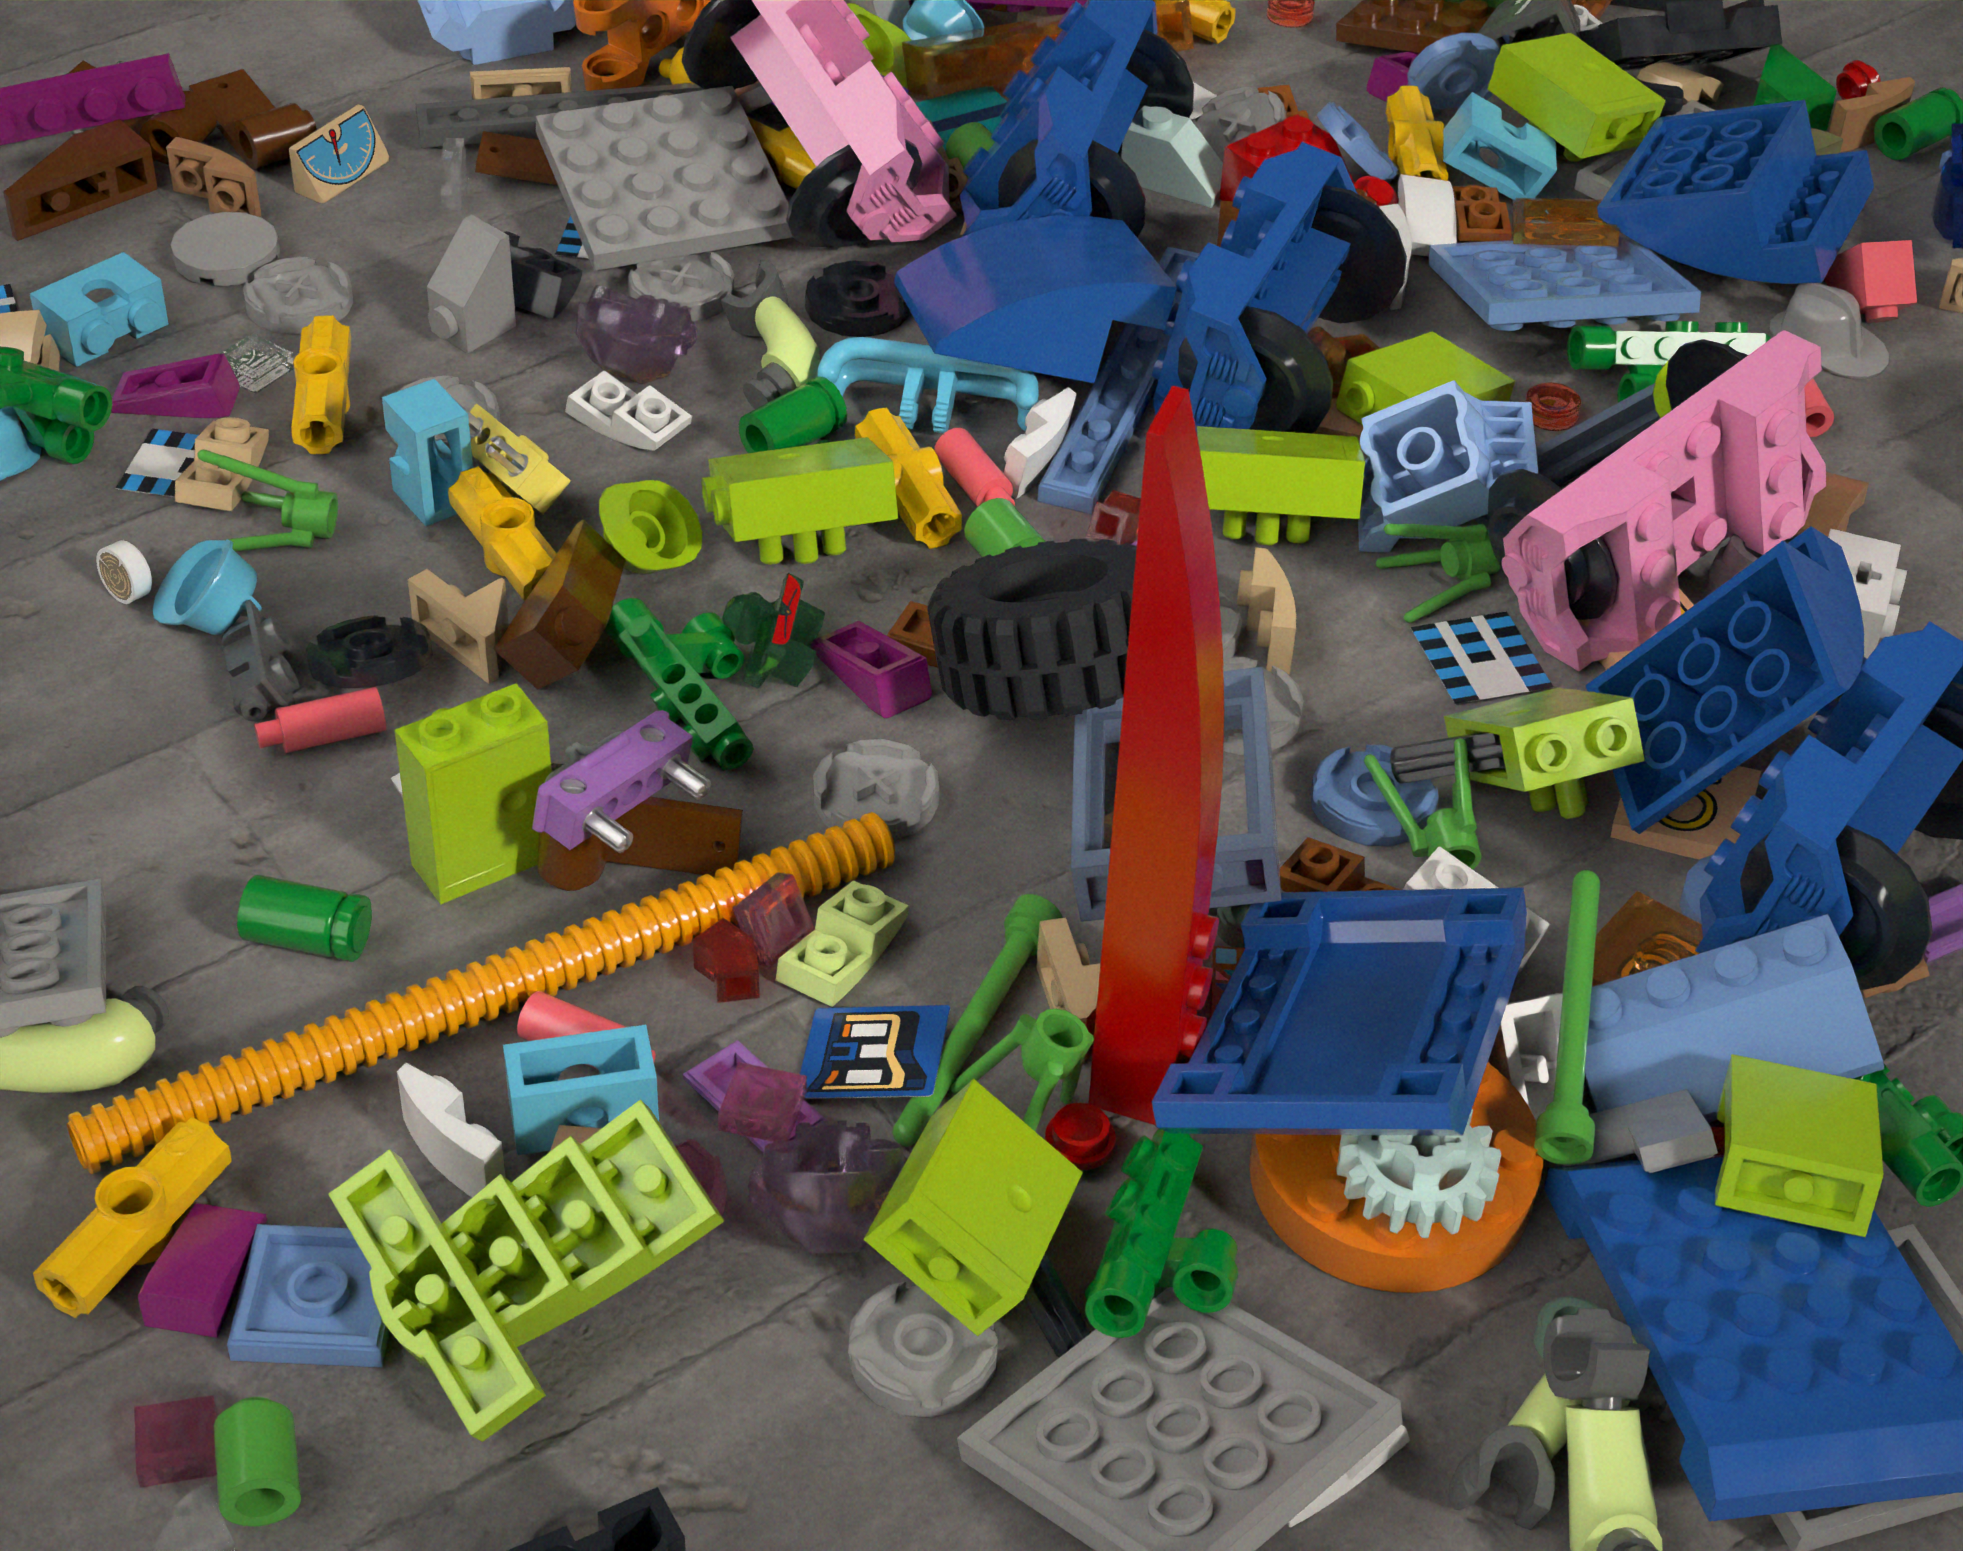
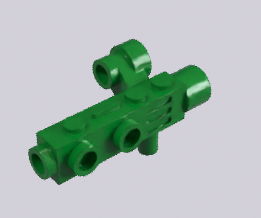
(1647, 350)
(53, 406)
(673, 668)
(1919, 1140)
(1143, 1243)

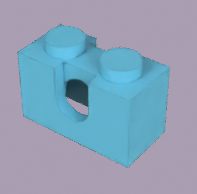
(1524, 152)
(90, 328)
(421, 465)
(543, 1103)

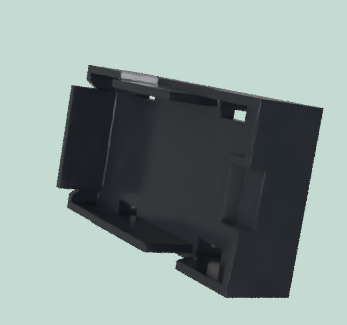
(1688, 34)

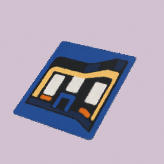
(874, 1051)

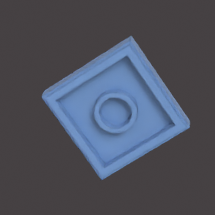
(307, 1301)

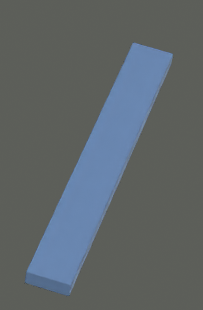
(1109, 411)

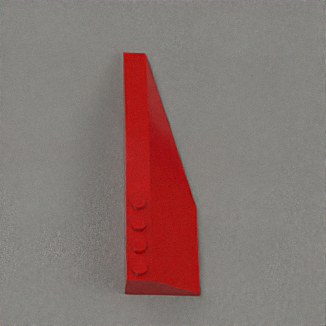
(1164, 784)

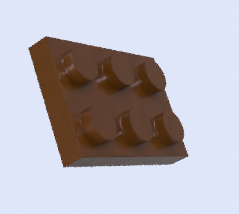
(1410, 23)

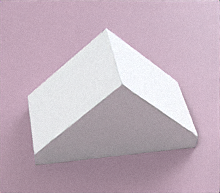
(1529, 1047)

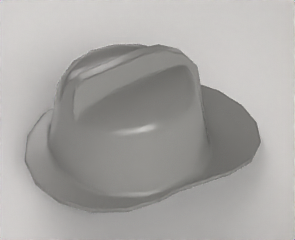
(1833, 322)

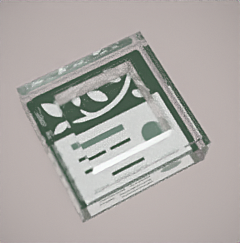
(258, 362)

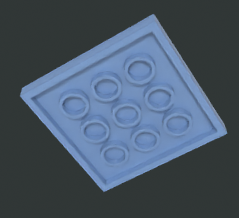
(1563, 282)

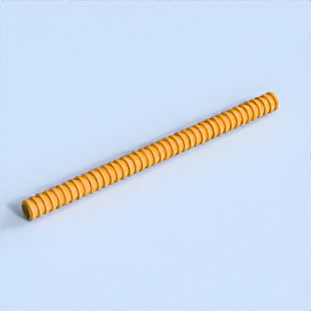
(469, 995)

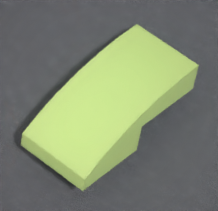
(846, 943)

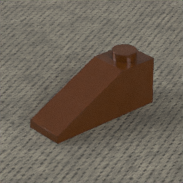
(81, 178)
(564, 609)

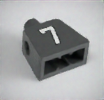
(1531, 20)

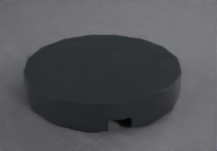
(855, 300)
(369, 652)

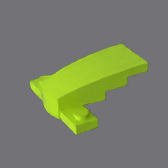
(520, 1254)

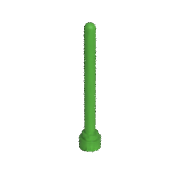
(1021, 942)
(1565, 1129)

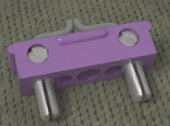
(614, 778)

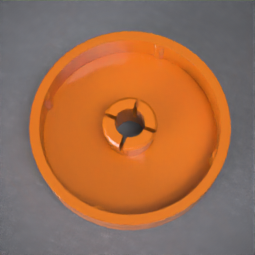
(1308, 1210)

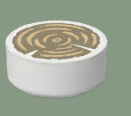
(124, 571)

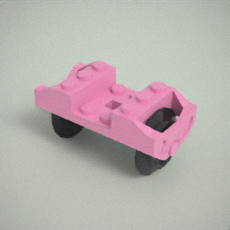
(862, 130)
(1624, 530)

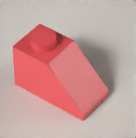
(1878, 277)

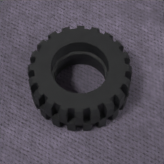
(1036, 629)

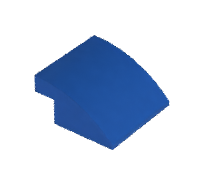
(1740, 194)
(1036, 293)
(1737, 672)

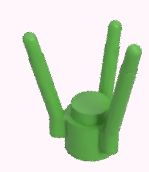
(304, 507)
(1464, 556)
(1448, 827)
(1050, 1052)

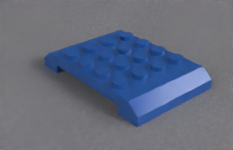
(1354, 1016)
(1779, 1344)

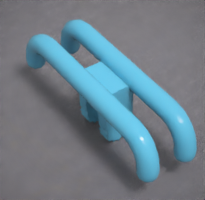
(920, 369)

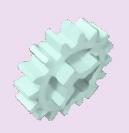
(1421, 1176)

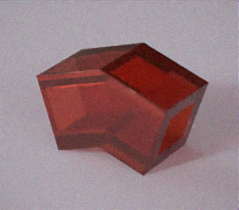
(1115, 519)
(728, 960)

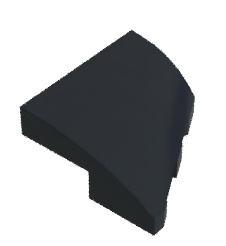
(541, 280)

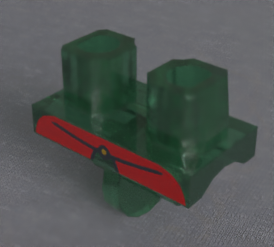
(777, 631)

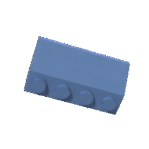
(1762, 998)

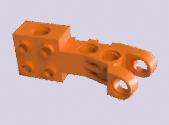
(634, 35)

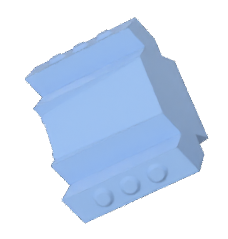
(497, 28)
(1438, 459)

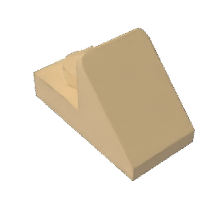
(462, 624)
(1067, 973)

